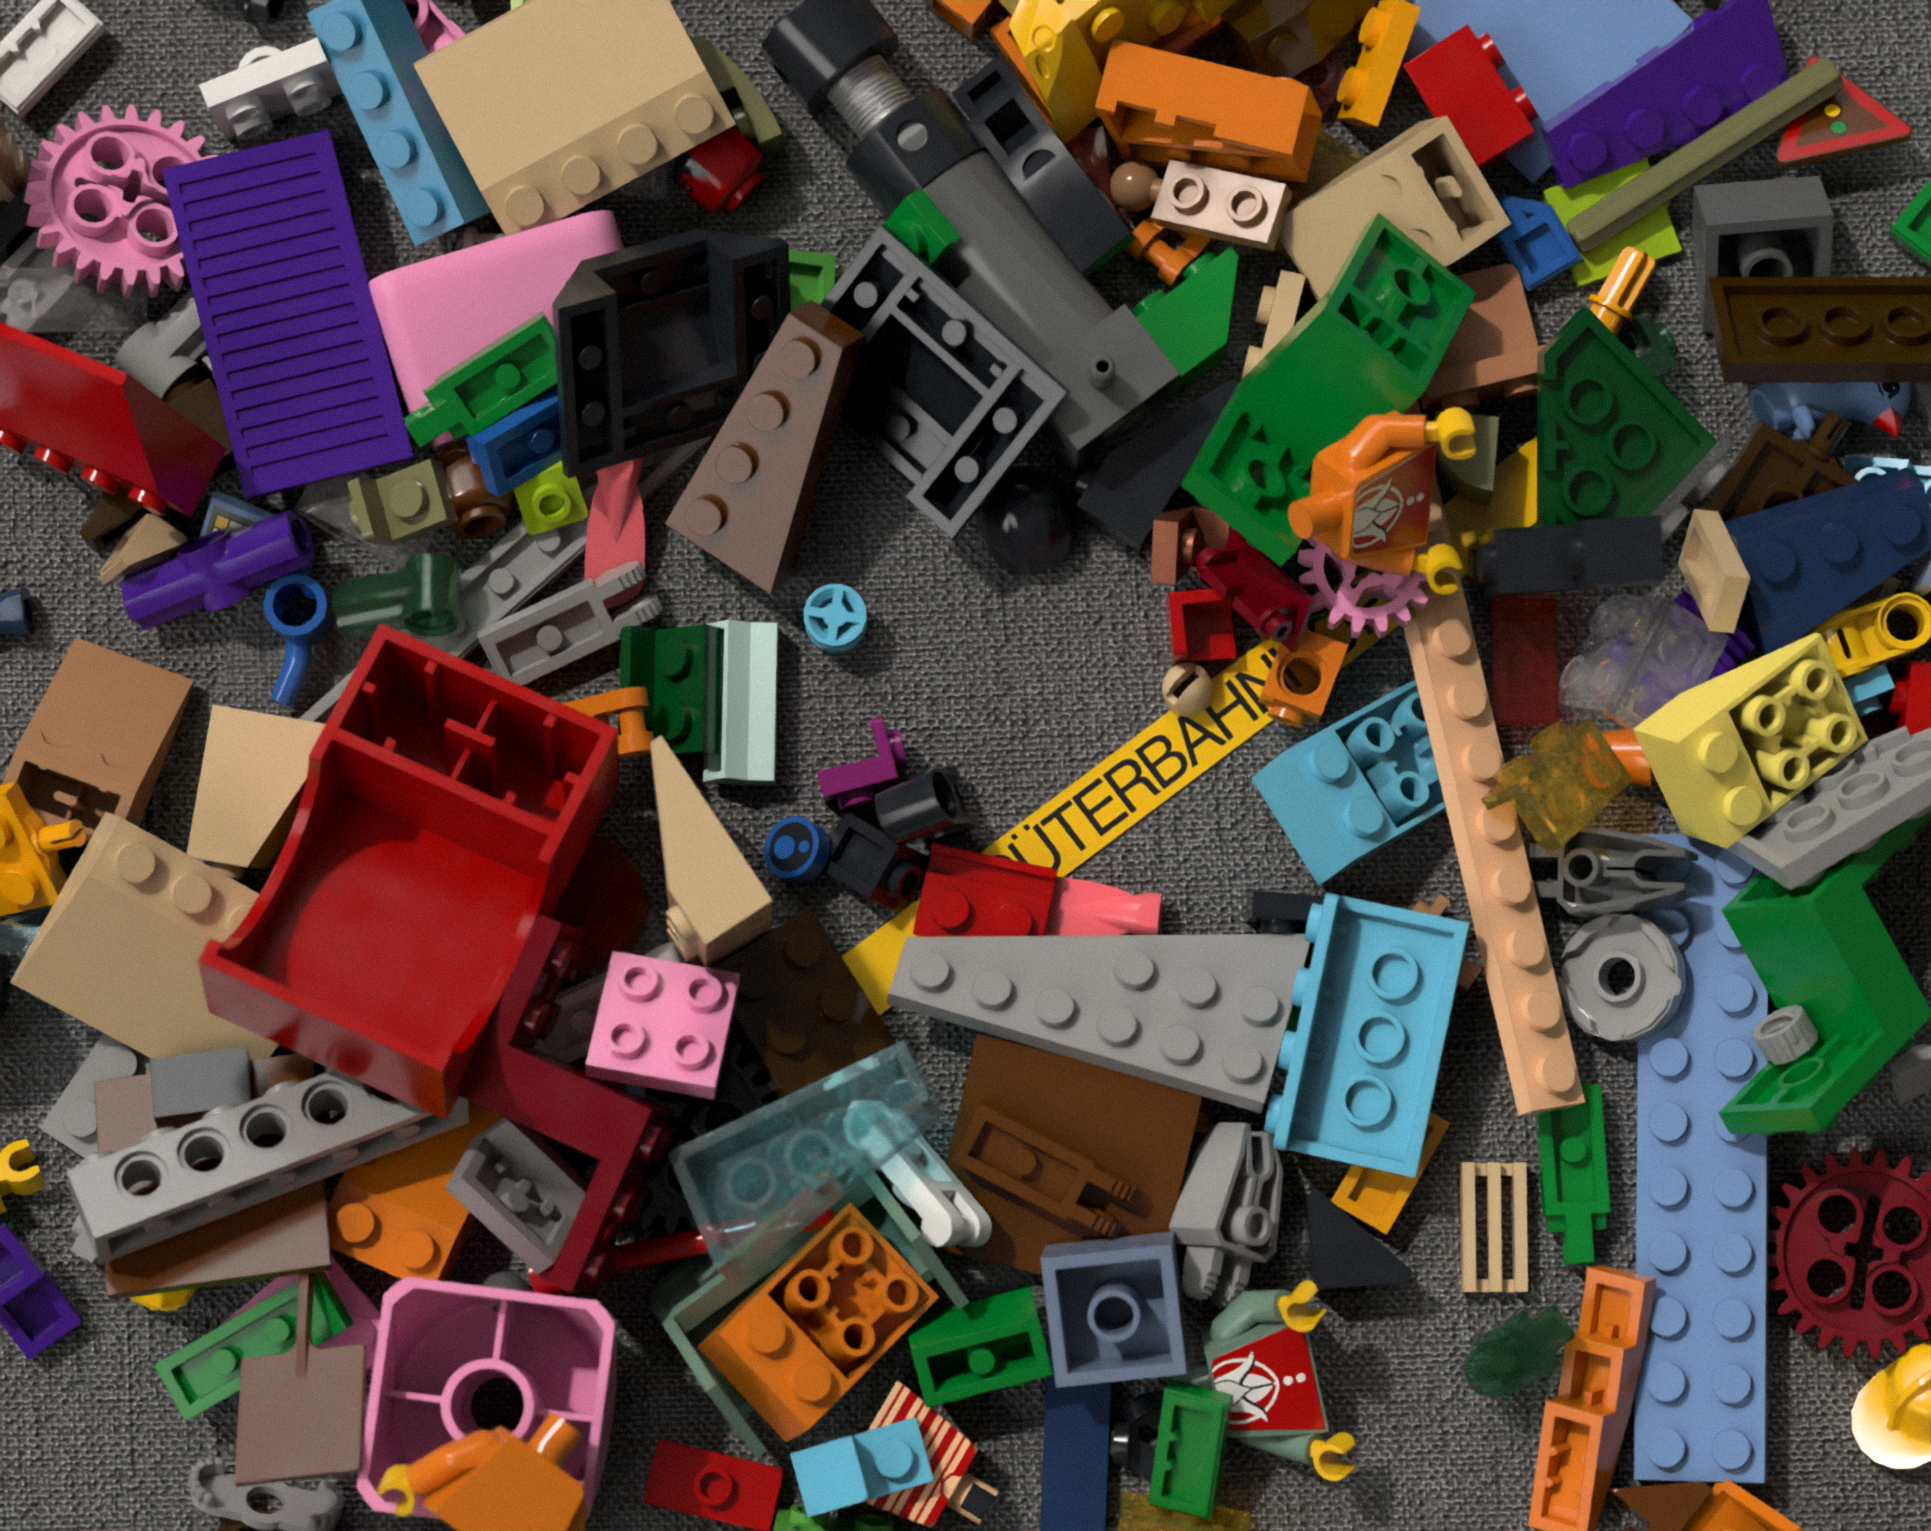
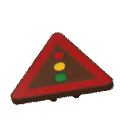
(1840, 126)

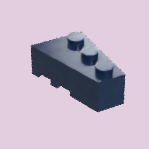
(1827, 551)

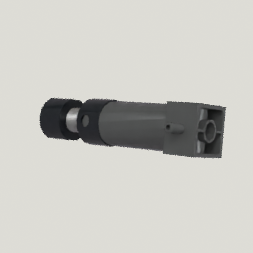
(1005, 253)

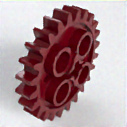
(1806, 1243)

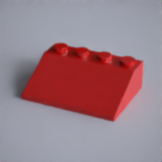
(101, 424)

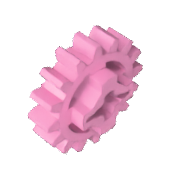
(1343, 605)

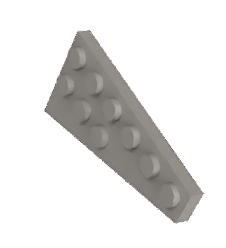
(1843, 809)
(1151, 1006)

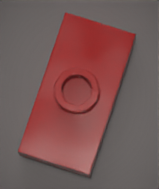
(713, 1485)

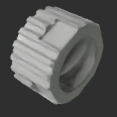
(1785, 1034)

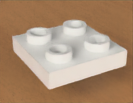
(270, 87)

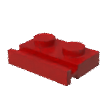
(983, 895)

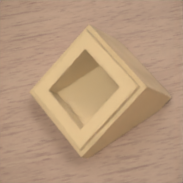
(141, 546)

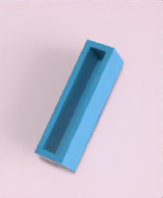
(373, 58)

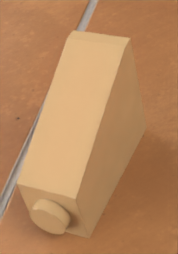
(249, 787)

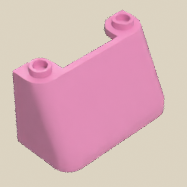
(469, 298)

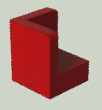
(1200, 627)

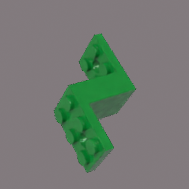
(1349, 357)
(1838, 962)

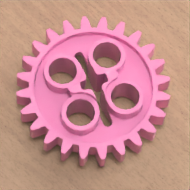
(113, 246)

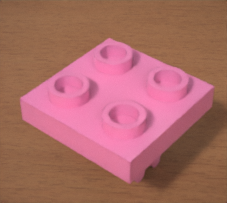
(663, 1025)

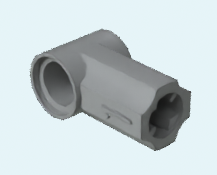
(166, 351)

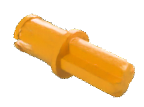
(1622, 289)

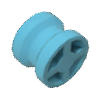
(836, 606)

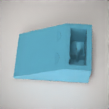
(1355, 784)

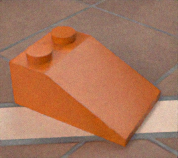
(399, 1209)

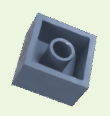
(1115, 1309)

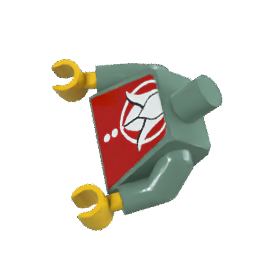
(1266, 1361)

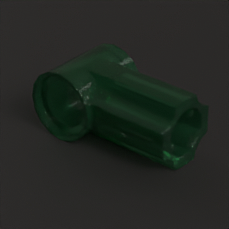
(417, 599)

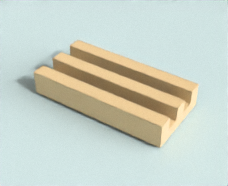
(1494, 1172)

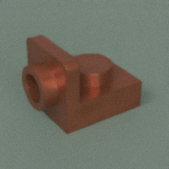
(1179, 537)

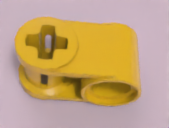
(1860, 635)

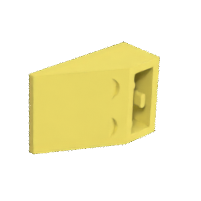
(1750, 740)

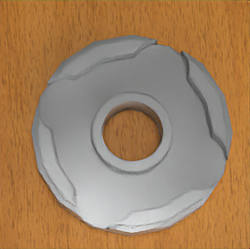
(1656, 986)

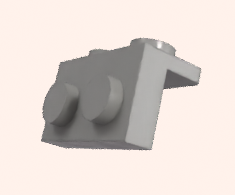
(519, 1191)

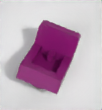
(857, 782)

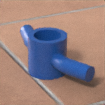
(300, 637)

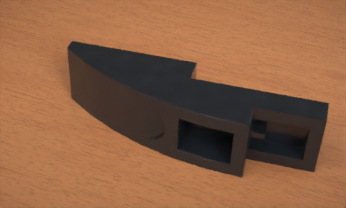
(1043, 166)

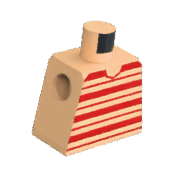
(948, 1457)

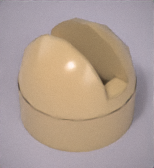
(1195, 697)

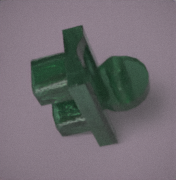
(1516, 1352)

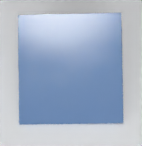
(1553, 48)

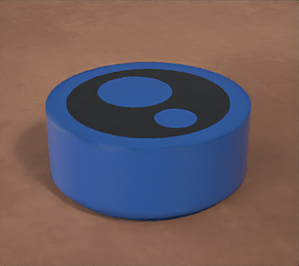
(797, 849)

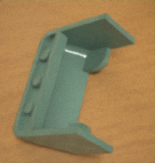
(698, 1298)

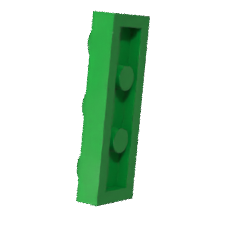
(211, 1365)

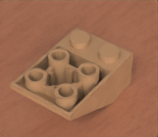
(98, 737)

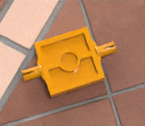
(29, 853)

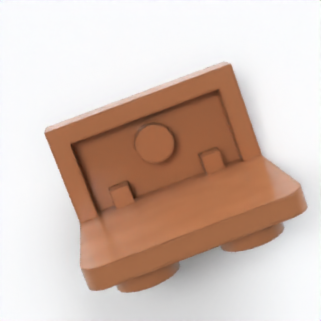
(1491, 348)

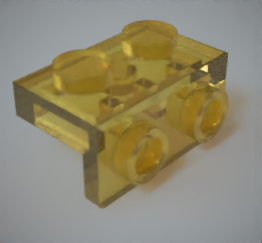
(1560, 782)

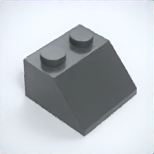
(1760, 231)

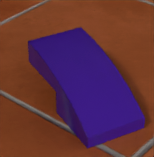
(30, 1300)

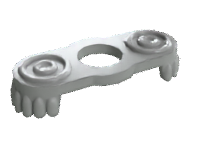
(302, 1509)

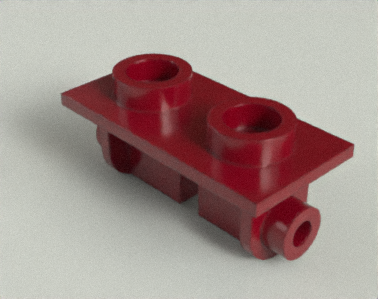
(1261, 590)

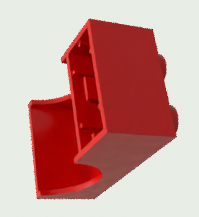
(414, 870)

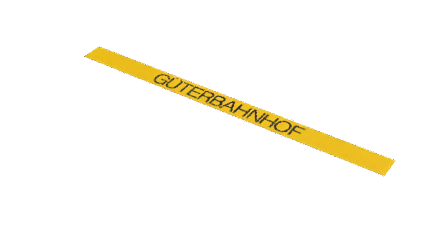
(1181, 747)

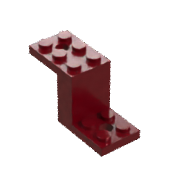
(567, 1105)

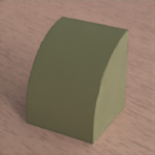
(1472, 476)

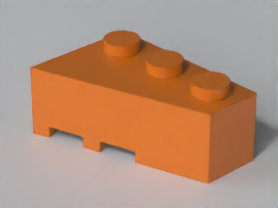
(1206, 114)

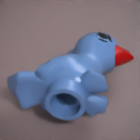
(1803, 406)

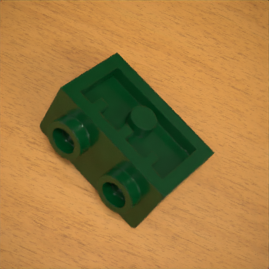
(681, 682)

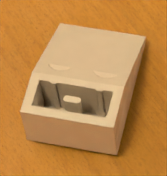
(1417, 182)

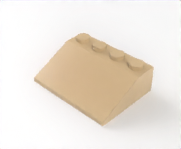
(571, 102)
(710, 888)
(129, 945)

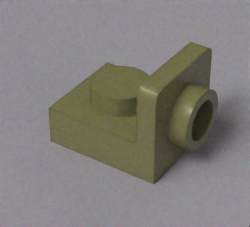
(402, 504)

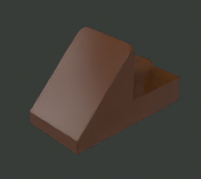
(1662, 1505)

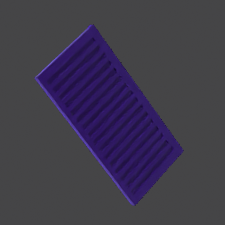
(287, 314)

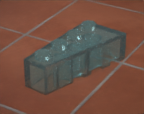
(797, 1157)

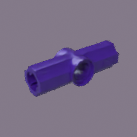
(217, 569)

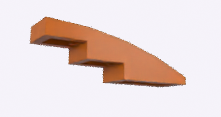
(1593, 1402)

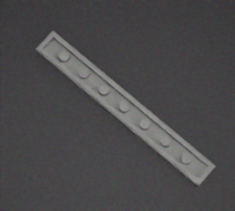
(524, 567)

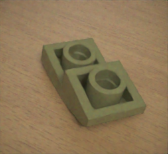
(753, 115)

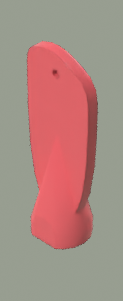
(616, 526)
(1100, 909)

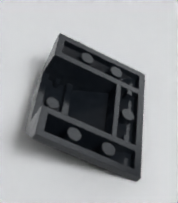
(662, 341)
(936, 381)

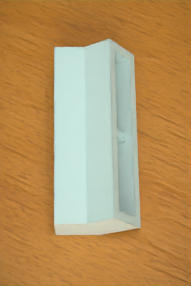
(746, 705)

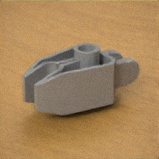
(1228, 1211)

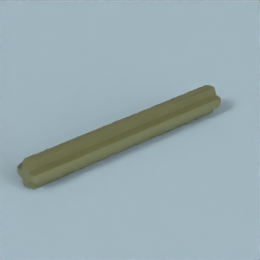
(1705, 154)

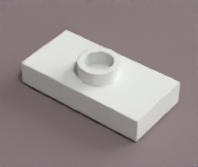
(44, 50)

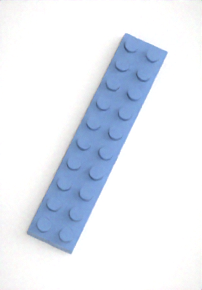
(1703, 1199)

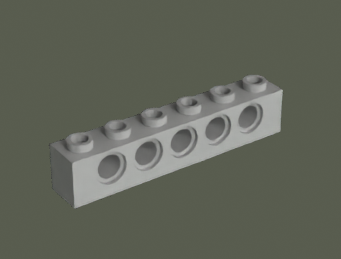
(247, 1174)

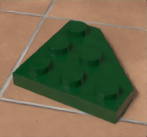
(1606, 429)

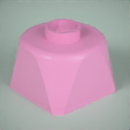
(446, 1341)

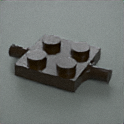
(1781, 469)

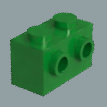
(978, 1347)

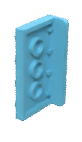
(1367, 1034)

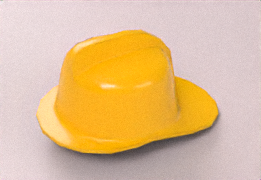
(1895, 1412)

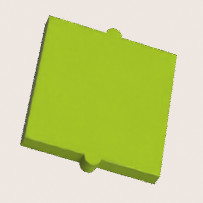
(1650, 234)

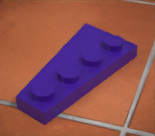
(1670, 94)

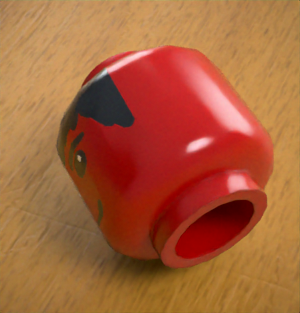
(720, 171)

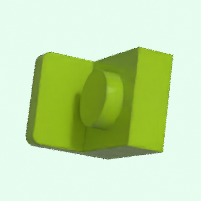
(550, 500)

